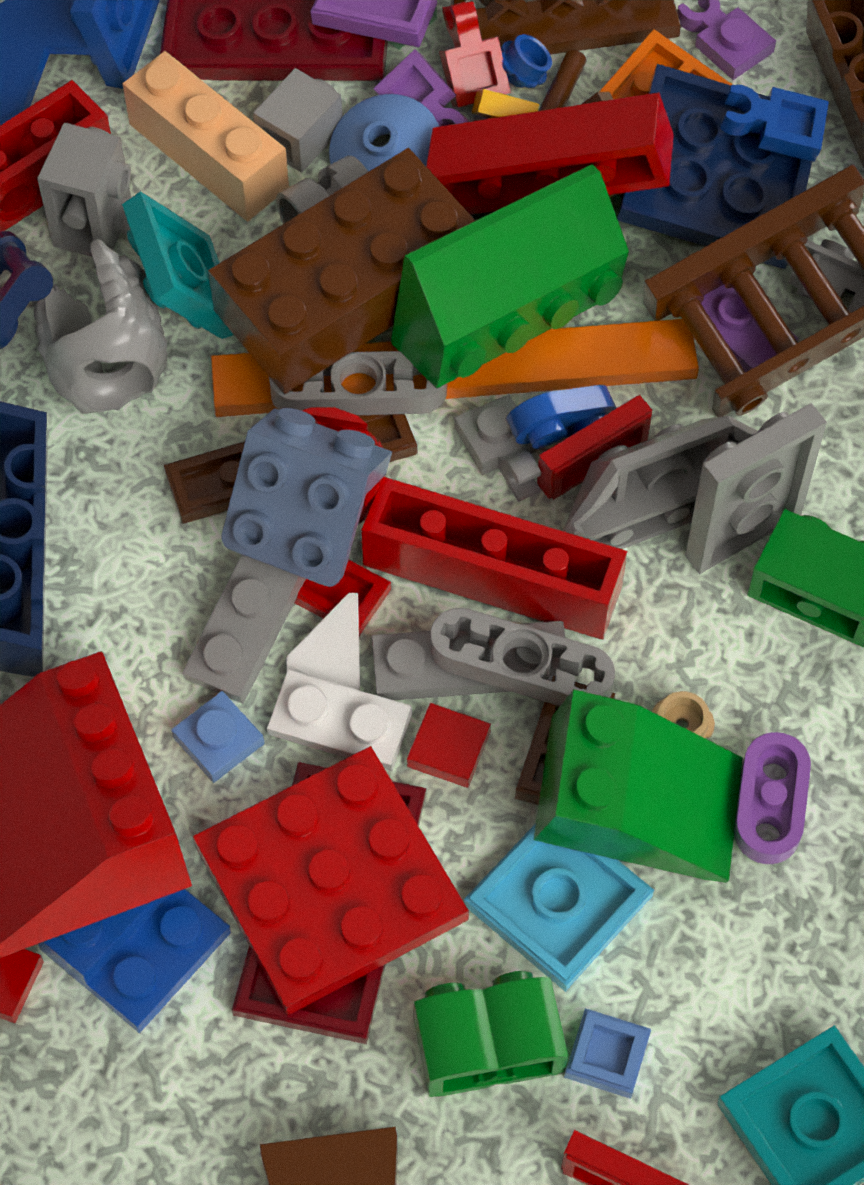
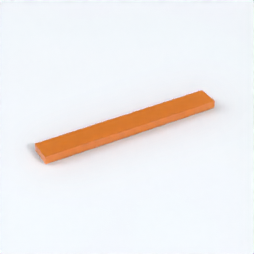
(546, 363)

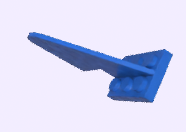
(33, 29)

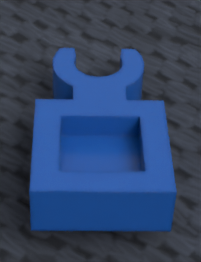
(785, 120)

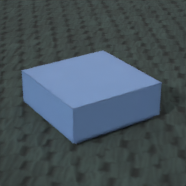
(607, 1053)

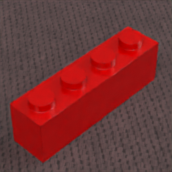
(515, 155)
(493, 557)

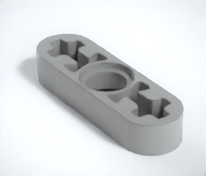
(374, 402)
(508, 635)

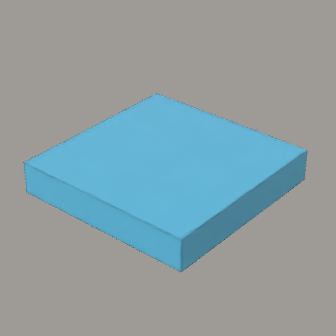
(557, 905)

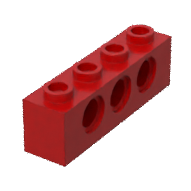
(28, 141)

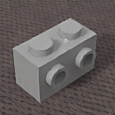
(85, 188)

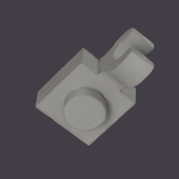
(494, 446)

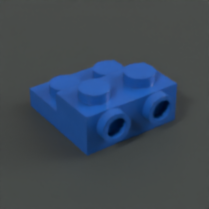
(140, 955)

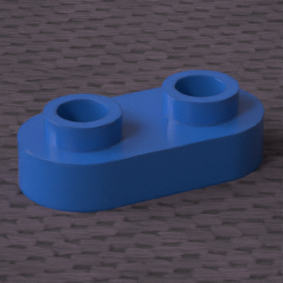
(558, 414)

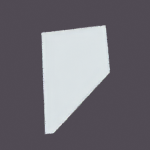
(332, 647)

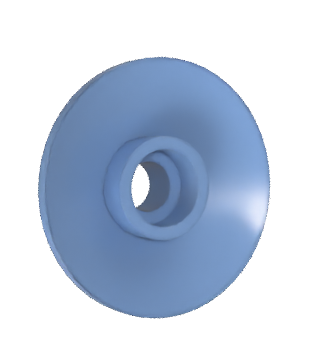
(391, 114)

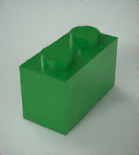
(813, 576)

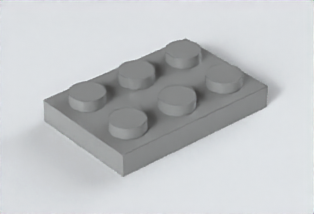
(751, 484)

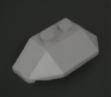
(649, 486)

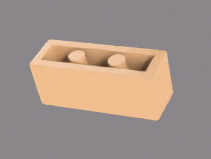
(206, 135)

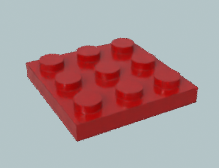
(330, 879)

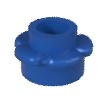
(526, 61)

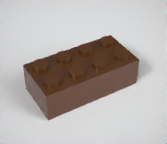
(332, 270)

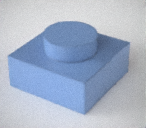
(217, 736)

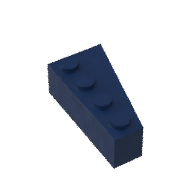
(22, 538)

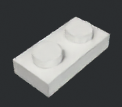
(338, 718)

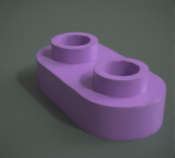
(770, 800)

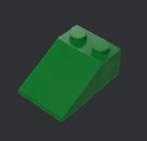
(637, 789)

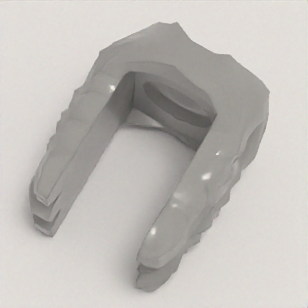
(126, 333)

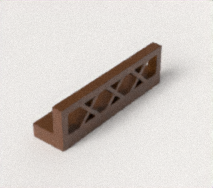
(578, 23)

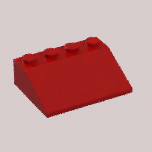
(77, 809)

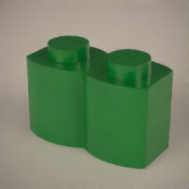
(489, 1034)

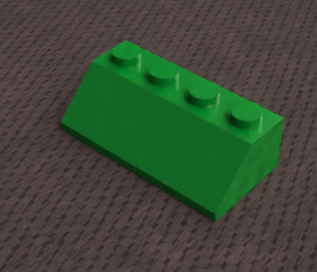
(509, 278)

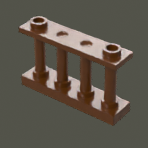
(732, 263)

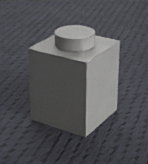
(300, 117)

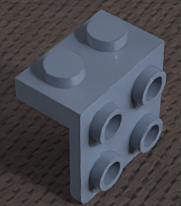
(301, 494)

